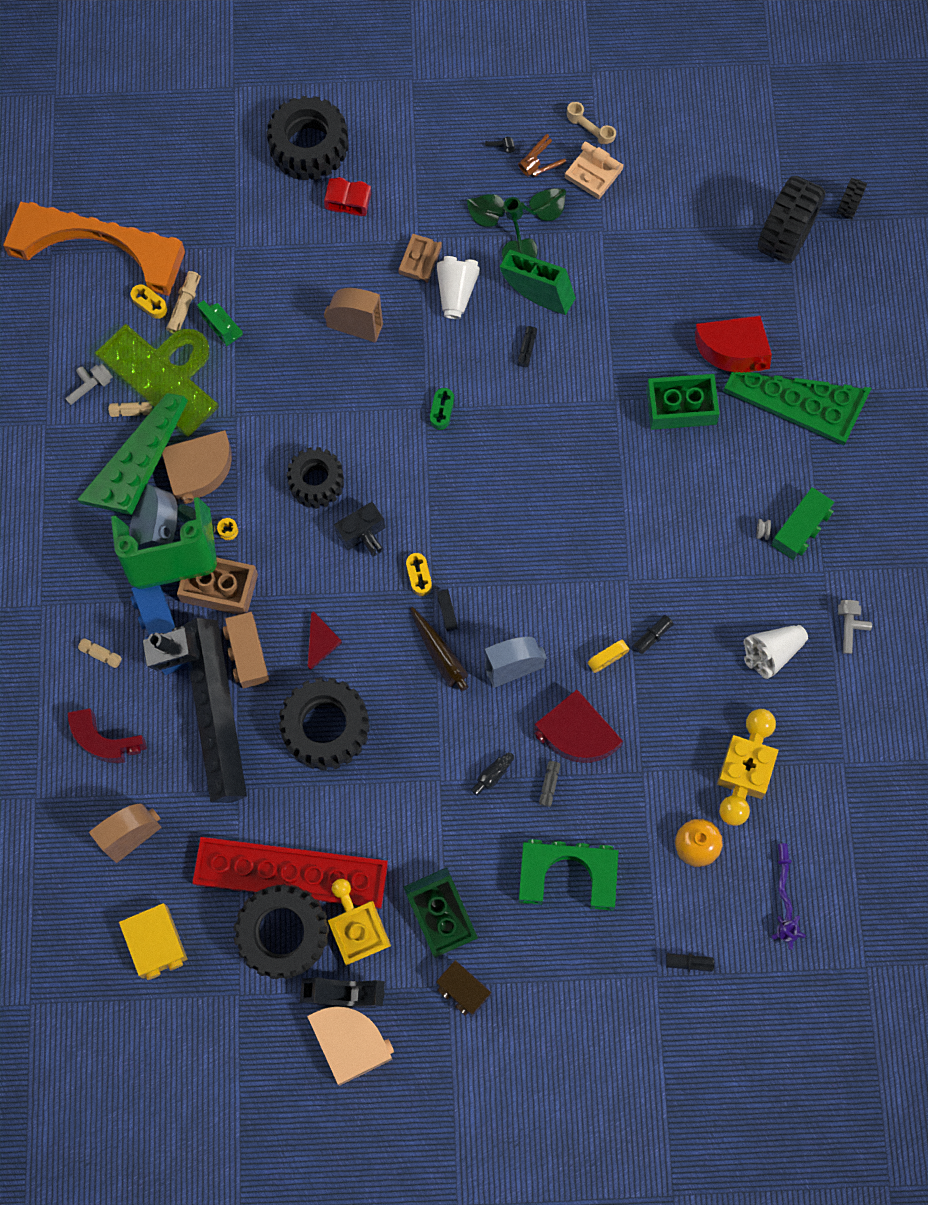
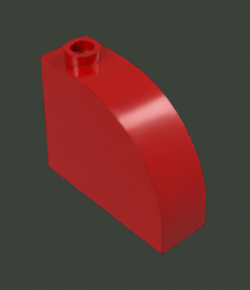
(734, 344)

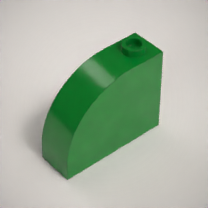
(539, 281)

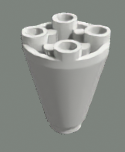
(456, 284)
(773, 649)

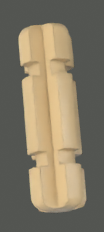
(130, 409)
(99, 653)

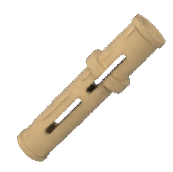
(185, 297)

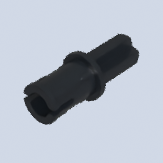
(653, 634)
(689, 962)

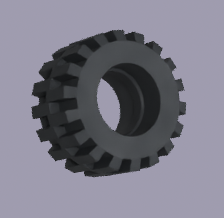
(309, 462)

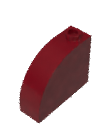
(577, 731)

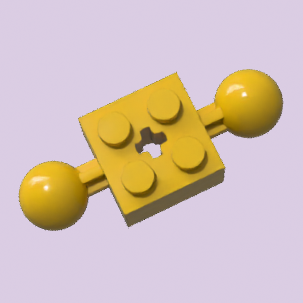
(735, 809)

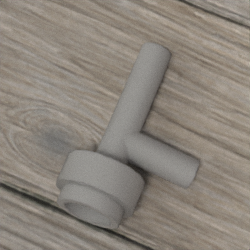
(100, 374)
(850, 609)

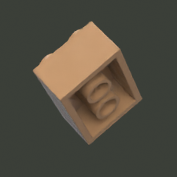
(225, 589)

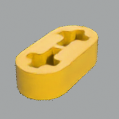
(146, 305)
(424, 573)
(608, 656)

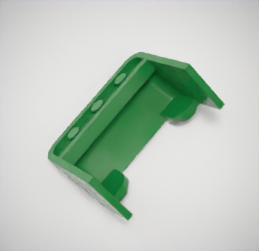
(168, 562)

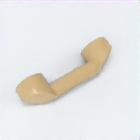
(575, 115)

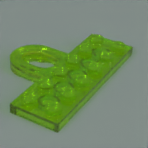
(154, 375)

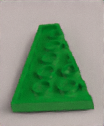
(808, 403)
(128, 472)

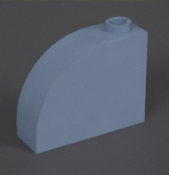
(154, 518)
(513, 660)

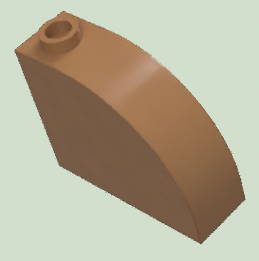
(355, 313)
(198, 465)
(125, 830)

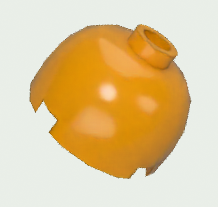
(698, 842)

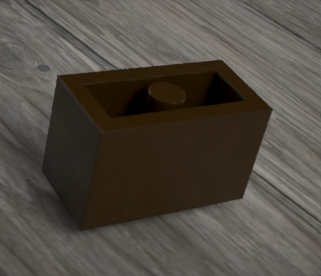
(463, 989)

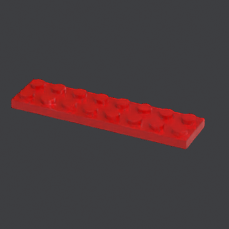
(258, 866)

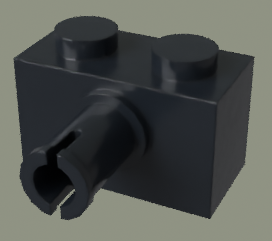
(360, 528)
(170, 648)

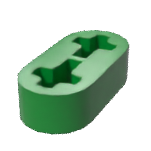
(446, 409)

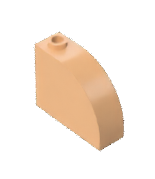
(349, 1042)

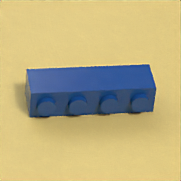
(155, 615)

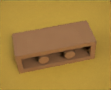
(246, 650)

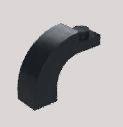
(342, 993)

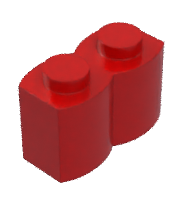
(347, 196)

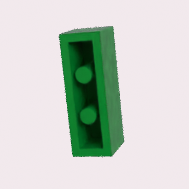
(803, 524)

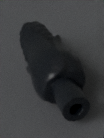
(492, 774)

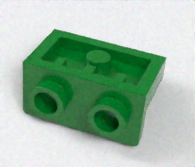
(219, 322)

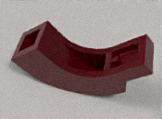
(112, 751)

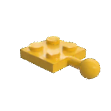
(359, 929)

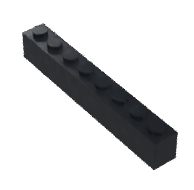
(215, 715)

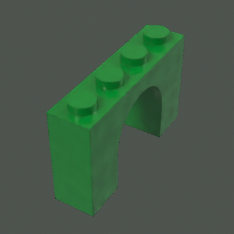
(599, 862)

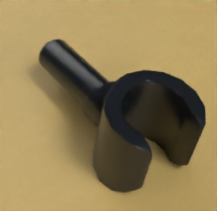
(507, 144)

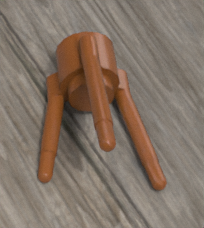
(530, 163)

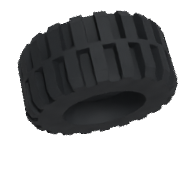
(301, 115)
(791, 219)
(316, 695)
(249, 939)

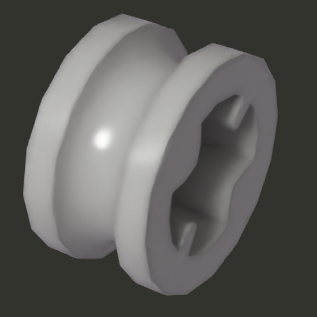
(763, 529)

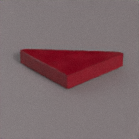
(321, 641)

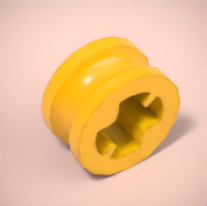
(227, 535)

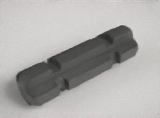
(549, 783)

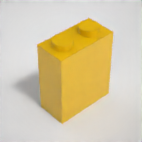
(153, 941)

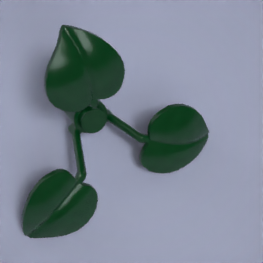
(488, 208)

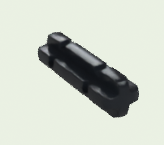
(527, 346)

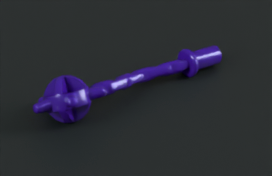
(788, 929)

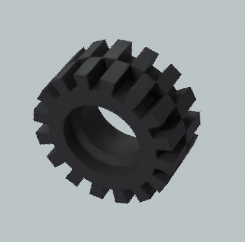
(851, 198)

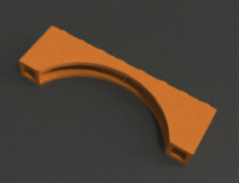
(41, 227)

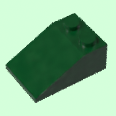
(440, 912)

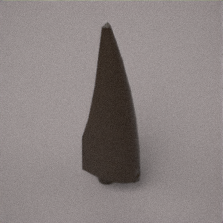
(441, 654)

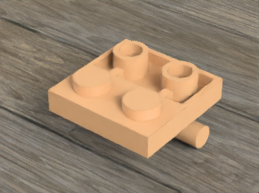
(594, 170)

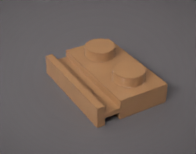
(420, 258)

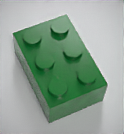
(682, 401)

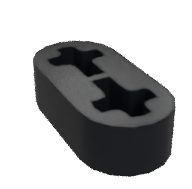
(447, 610)

